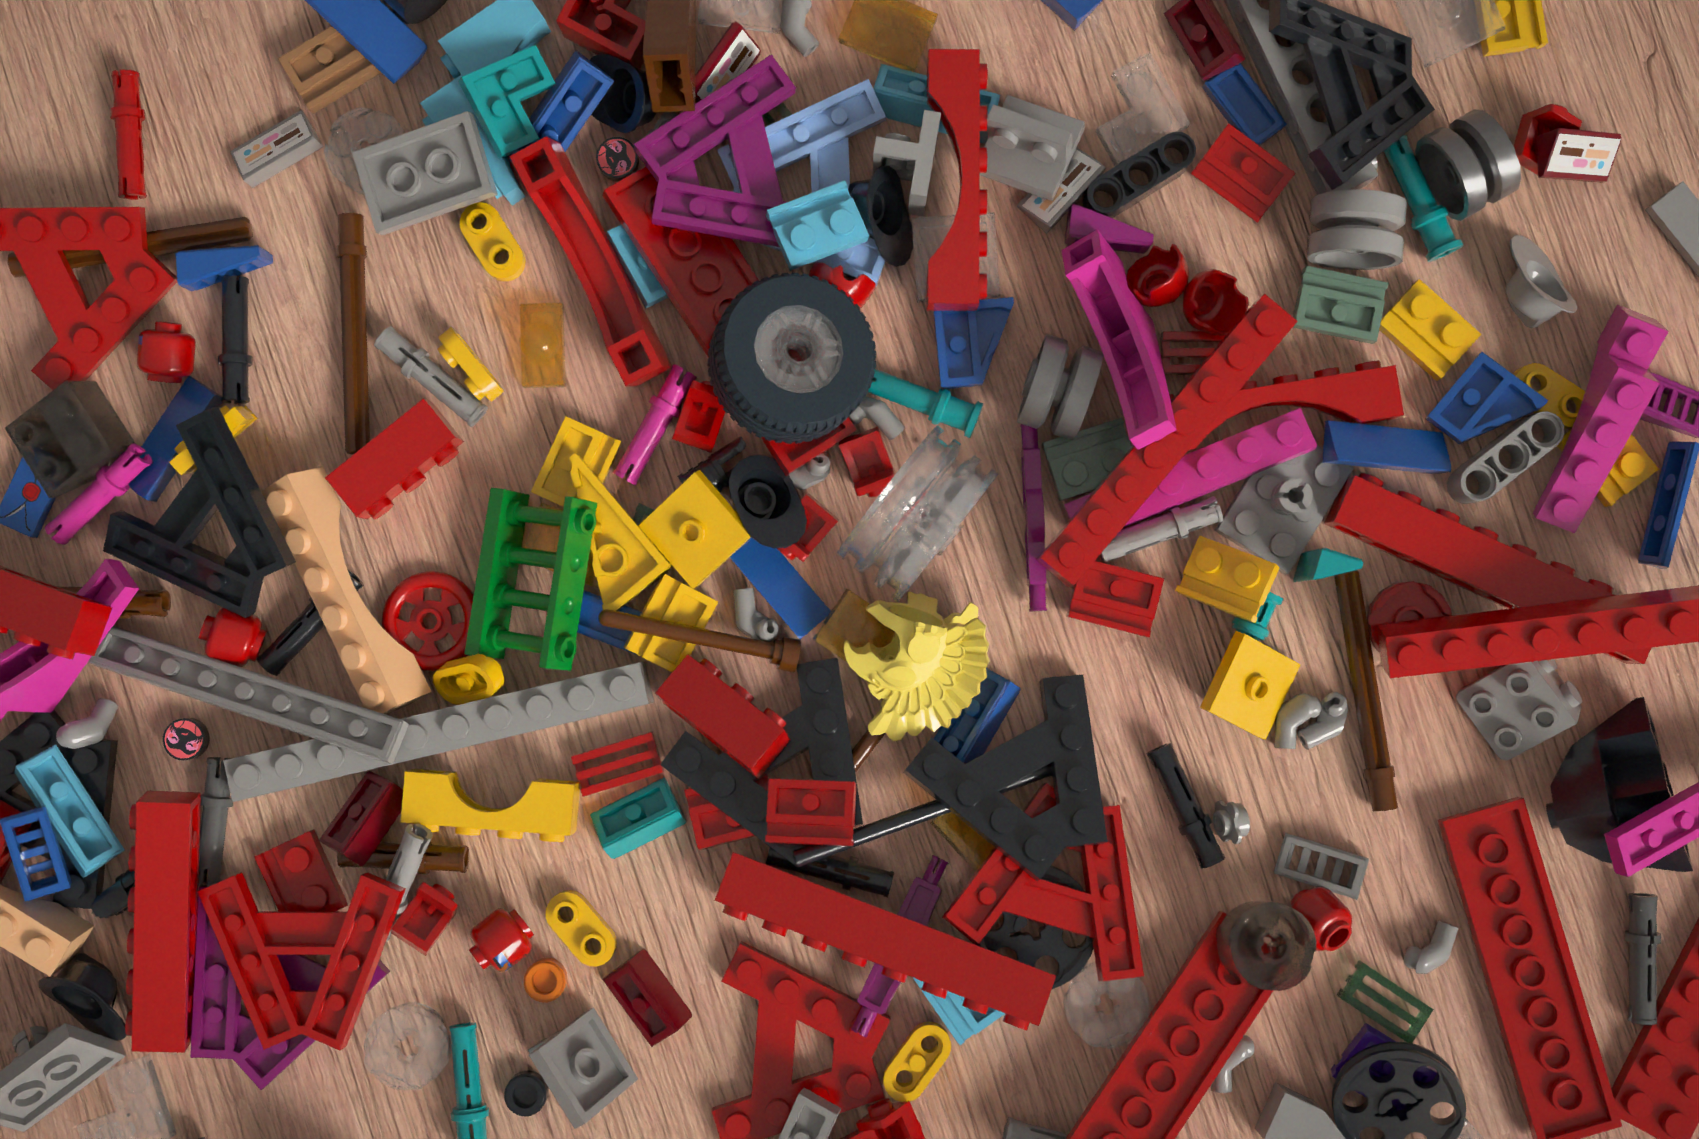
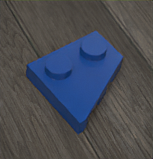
(969, 341)
(1483, 401)

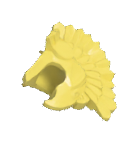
(926, 668)

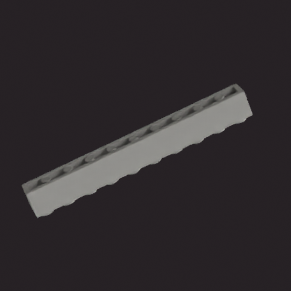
(447, 730)

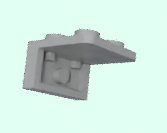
(1520, 706)

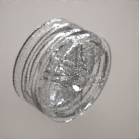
(917, 513)

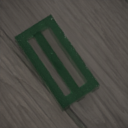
(1355, 982)

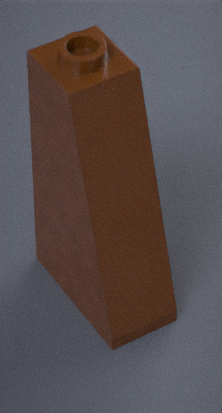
(671, 54)

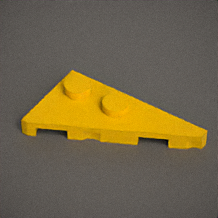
(620, 551)

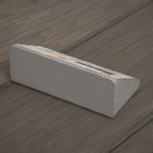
(276, 149)
(1078, 177)

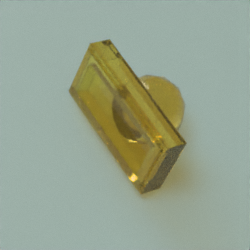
(542, 345)

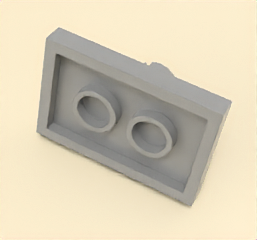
(424, 173)
(1283, 507)
(51, 1071)

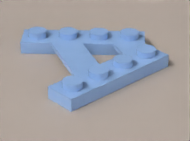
(823, 135)

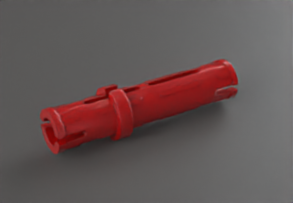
(128, 127)

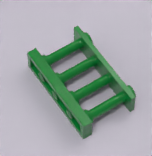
(498, 573)

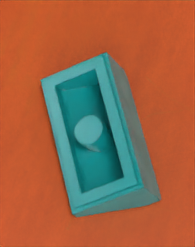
(1324, 563)
(637, 818)

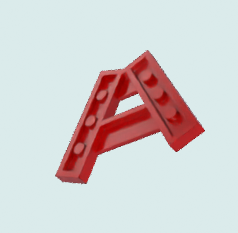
(85, 331)
(1101, 913)
(255, 938)
(783, 999)

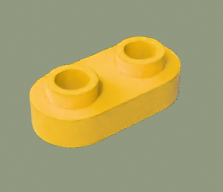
(491, 240)
(480, 379)
(1555, 390)
(468, 679)
(585, 925)
(917, 1060)

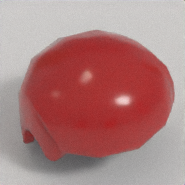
(1158, 277)
(858, 289)
(1213, 302)

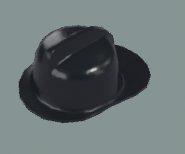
(628, 98)
(885, 214)
(767, 502)
(88, 994)

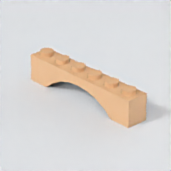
(378, 666)
(40, 931)

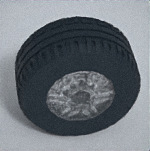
(791, 358)

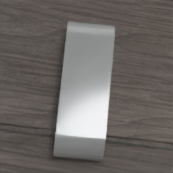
(1523, 451)

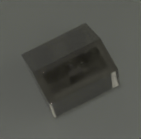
(69, 436)

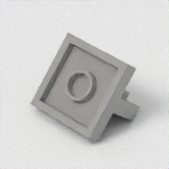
(1030, 146)
(911, 159)
(583, 1067)

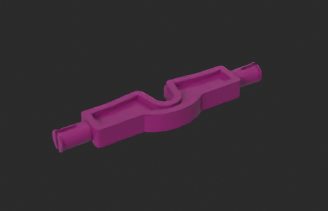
(1035, 521)
(916, 907)

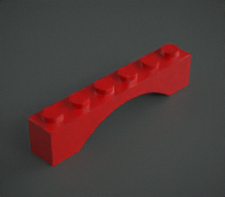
(954, 90)
(570, 215)
(1352, 397)

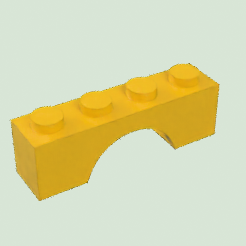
(438, 800)

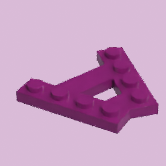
(730, 114)
(226, 1033)

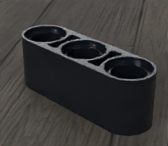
(1150, 161)

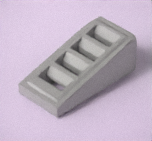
(1357, 873)

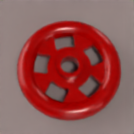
(412, 591)

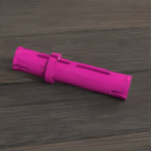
(654, 424)
(109, 482)

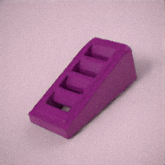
(1117, 234)
(1664, 419)

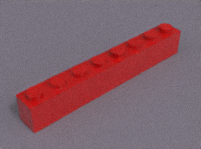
(1144, 469)
(1458, 553)
(1540, 632)
(885, 939)

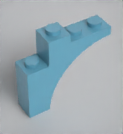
(480, 41)

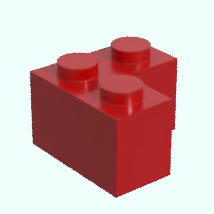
(604, 28)

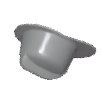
(1535, 287)

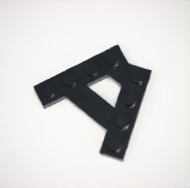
(1334, 43)
(220, 484)
(815, 725)
(94, 769)
(975, 787)

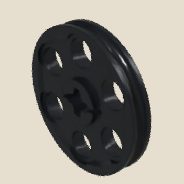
(1049, 942)
(1400, 1083)

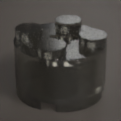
(1288, 952)

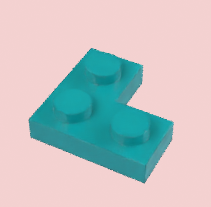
(497, 95)

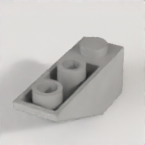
(1294, 1117)

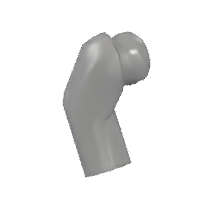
(793, 26)
(880, 414)
(811, 473)
(750, 620)
(1292, 715)
(1328, 723)
(89, 729)
(1434, 954)
(1223, 1081)

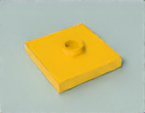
(695, 529)
(1250, 685)

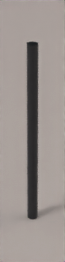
(896, 823)

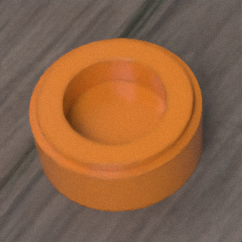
(545, 980)

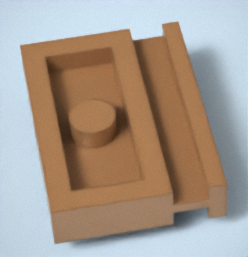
(326, 69)

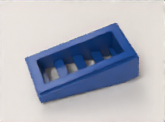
(206, 266)
(44, 886)

